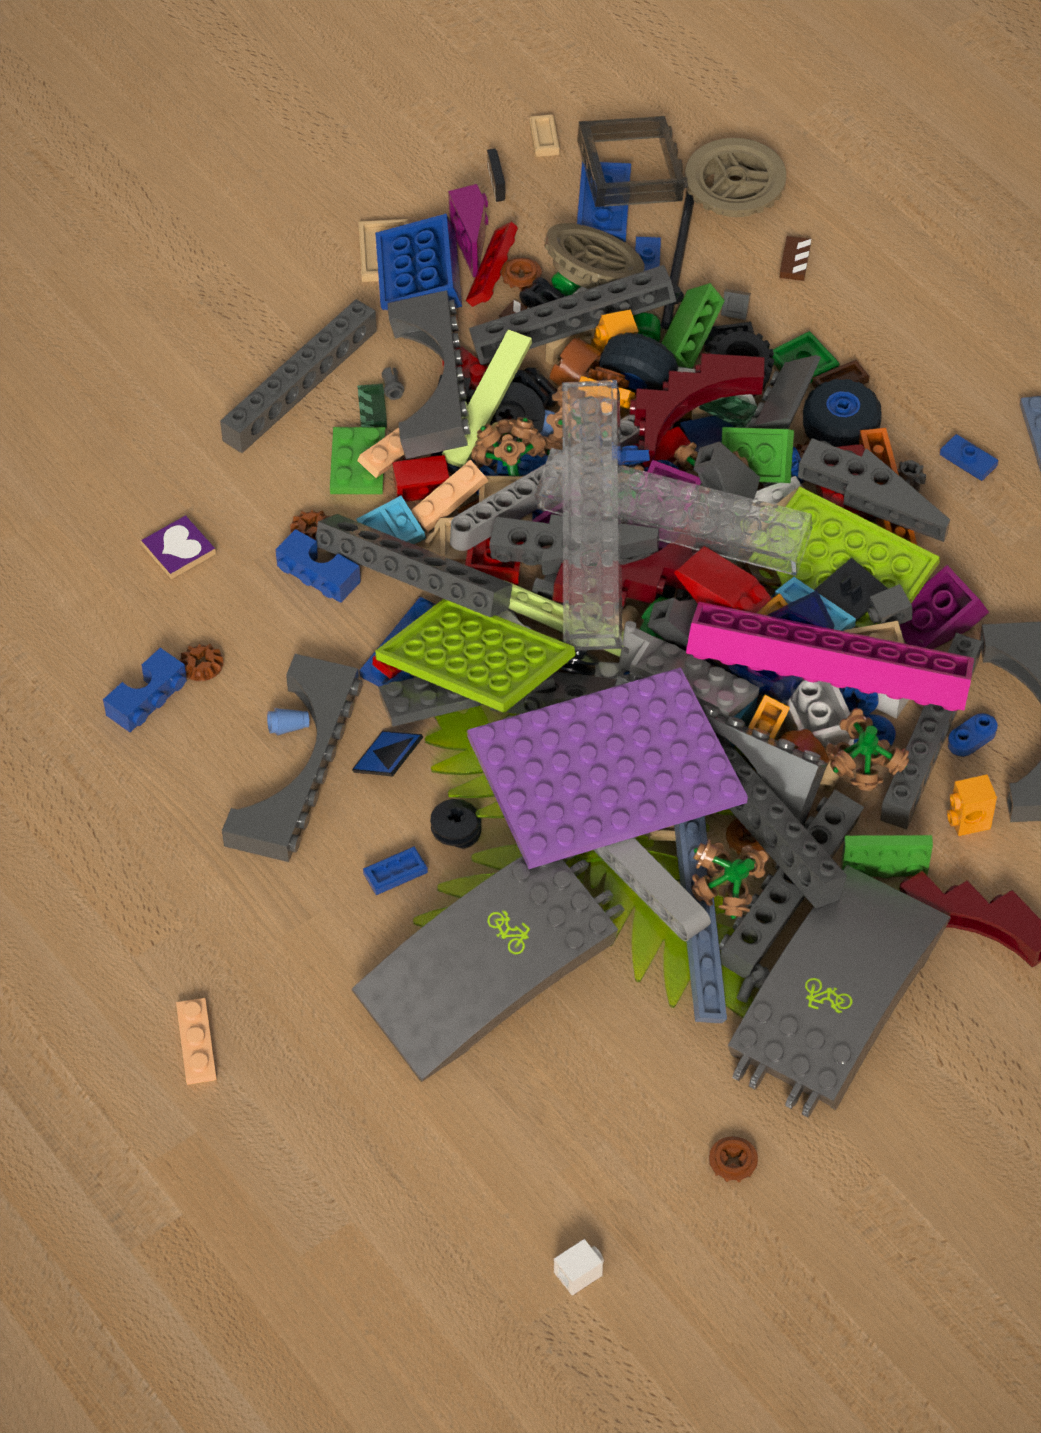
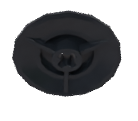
(521, 402)

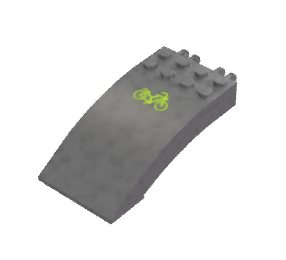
(485, 960)
(835, 990)

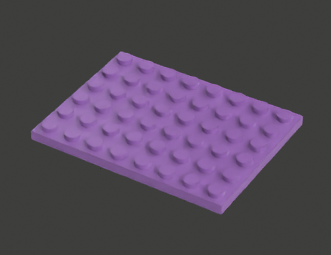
(606, 767)

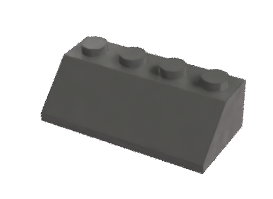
(786, 395)

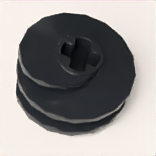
(581, 663)
(456, 823)

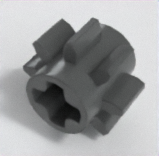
(912, 473)

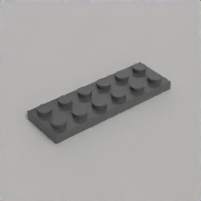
(421, 699)

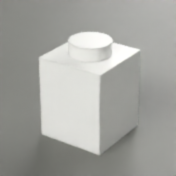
(578, 1266)

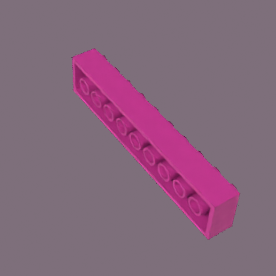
(830, 656)

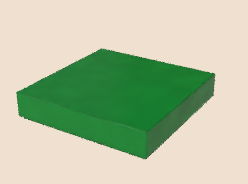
(802, 347)

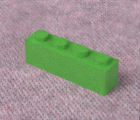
(693, 324)

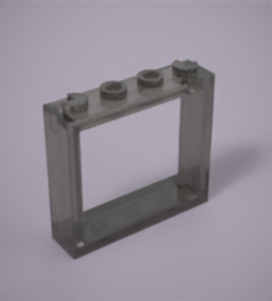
(630, 192)

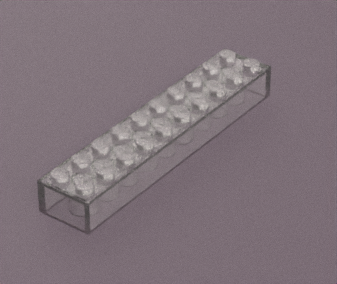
(592, 515)
(698, 516)

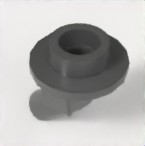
(753, 981)

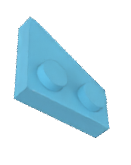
(396, 520)

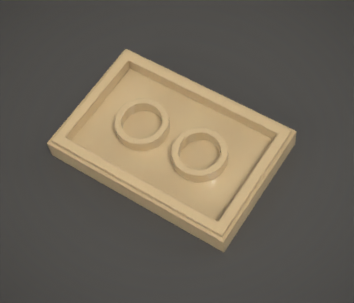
(368, 249)

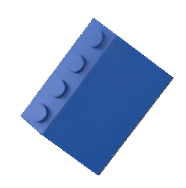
(418, 261)

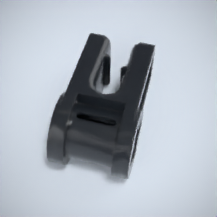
(539, 294)
(536, 381)

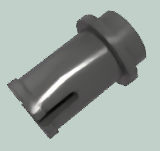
(393, 387)

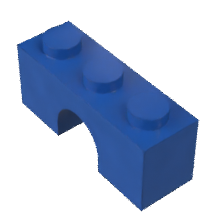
(334, 578)
(132, 706)

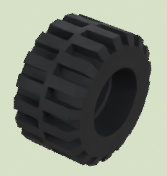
(745, 344)

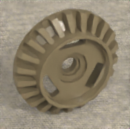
(757, 165)
(590, 255)

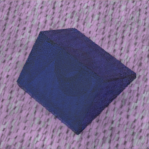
(806, 610)
(769, 683)

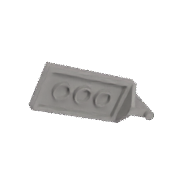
(710, 683)

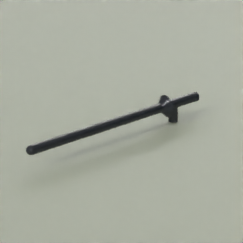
(678, 260)

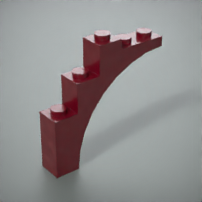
(713, 379)
(644, 577)
(1002, 920)

